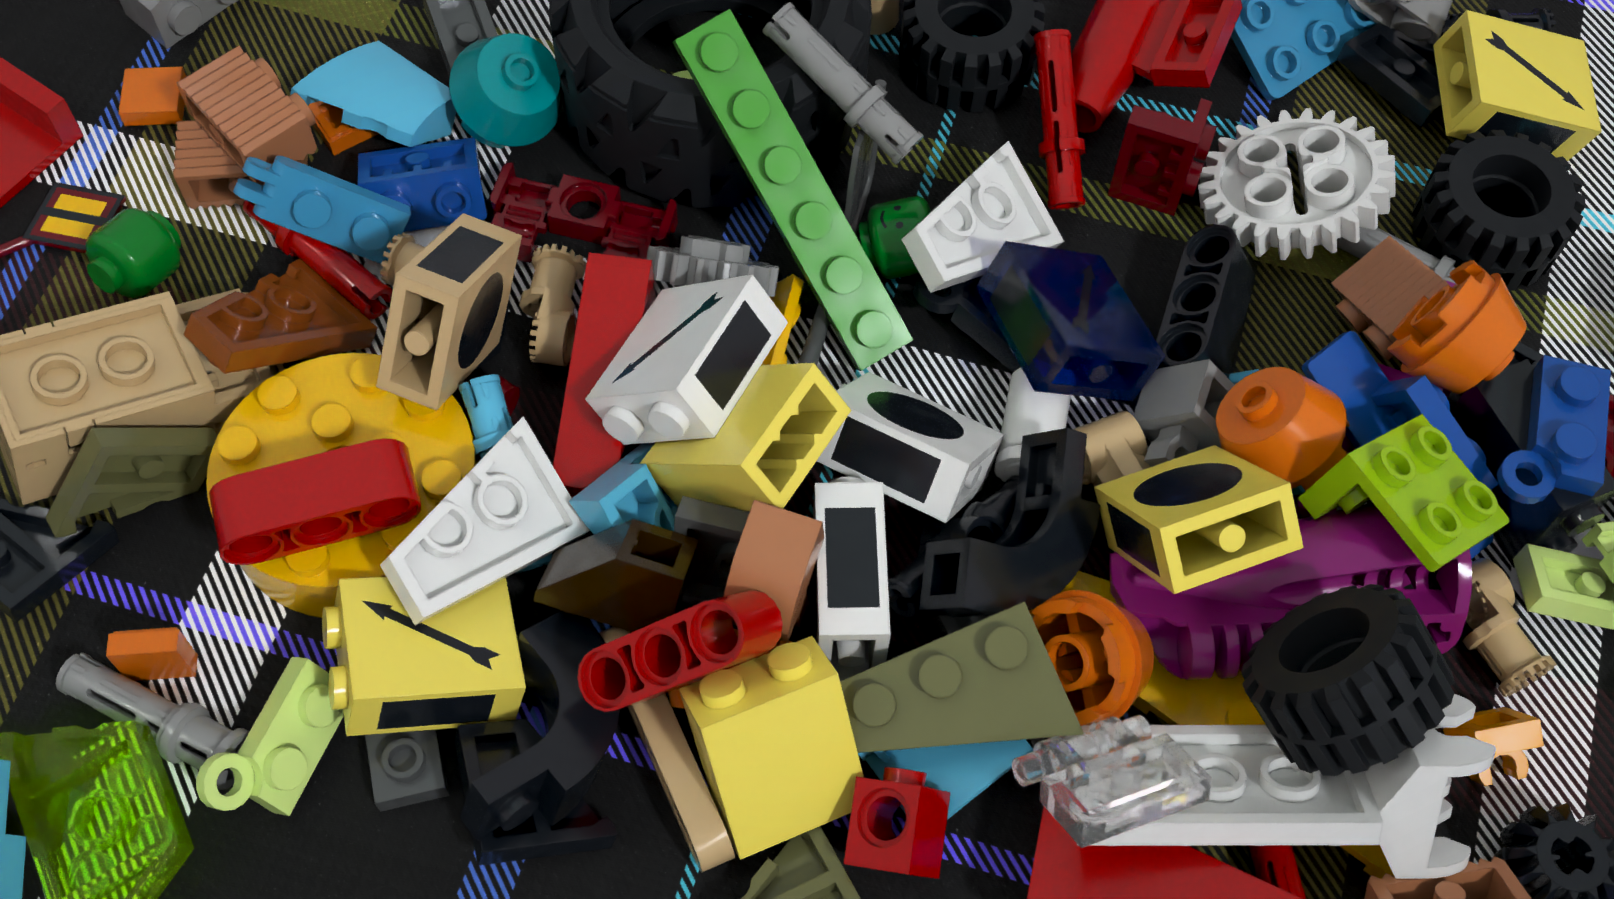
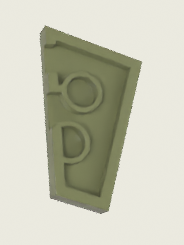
(963, 689)

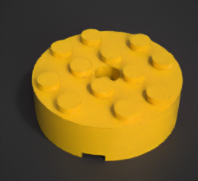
(326, 408)

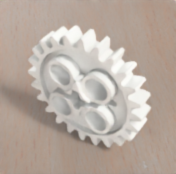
(1341, 177)

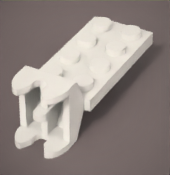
(1270, 801)

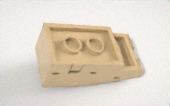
(107, 371)

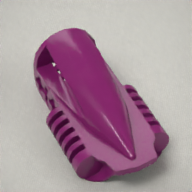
(1222, 619)

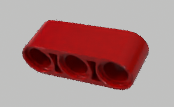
(314, 501)
(648, 659)

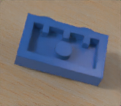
(431, 178)

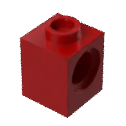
(870, 832)

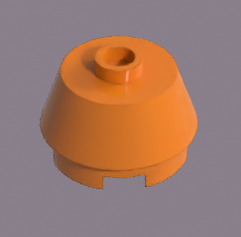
(1460, 331)
(1283, 425)
(1096, 651)

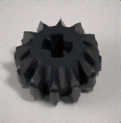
(1555, 836)

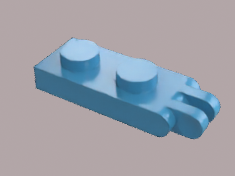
(323, 206)

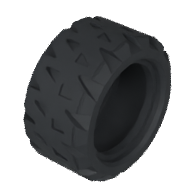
(659, 123)

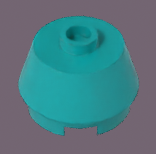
(506, 90)

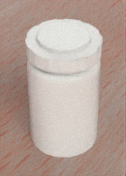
(1026, 414)

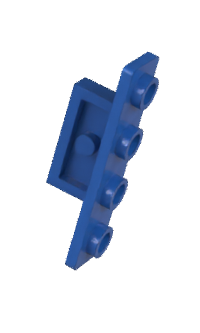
(1382, 405)

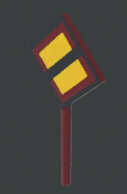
(67, 218)

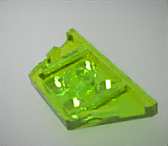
(97, 810)

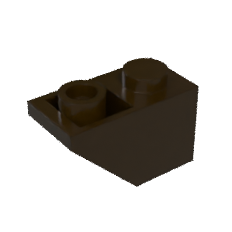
(620, 575)

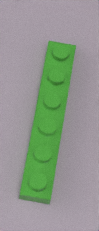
(792, 189)

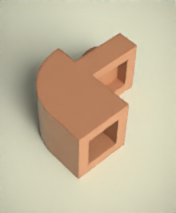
(777, 559)

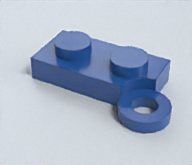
(1564, 432)

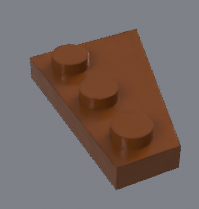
(279, 323)

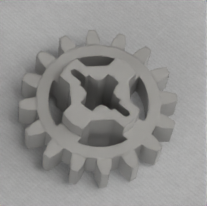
(708, 260)

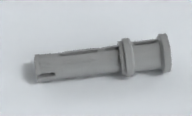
(179, 731)

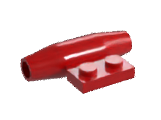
(1158, 39)

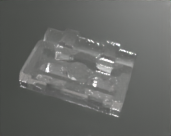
(1112, 778)

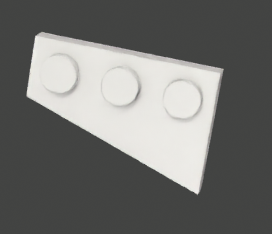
(976, 219)
(485, 528)

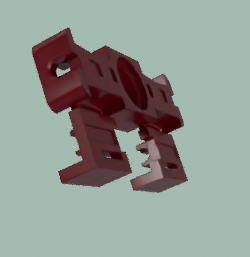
(531, 205)

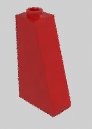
(611, 305)
(1135, 872)

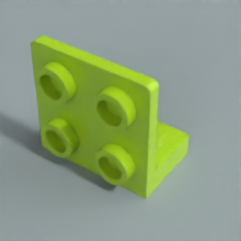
(1418, 490)

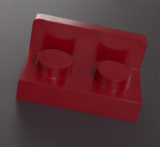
(1158, 158)

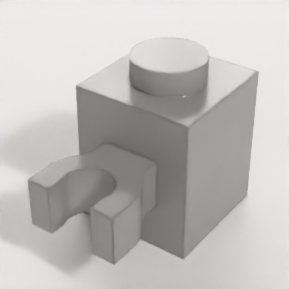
(1180, 409)

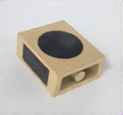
(447, 310)

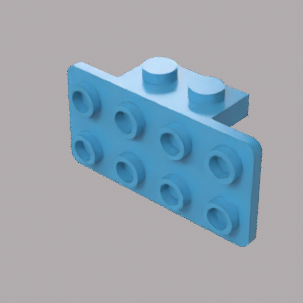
(1293, 39)

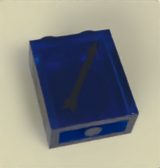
(1069, 322)

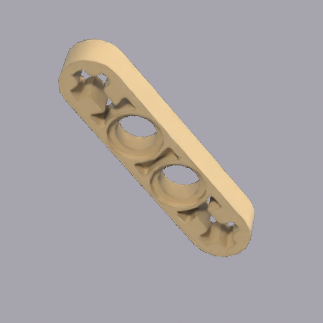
(680, 777)

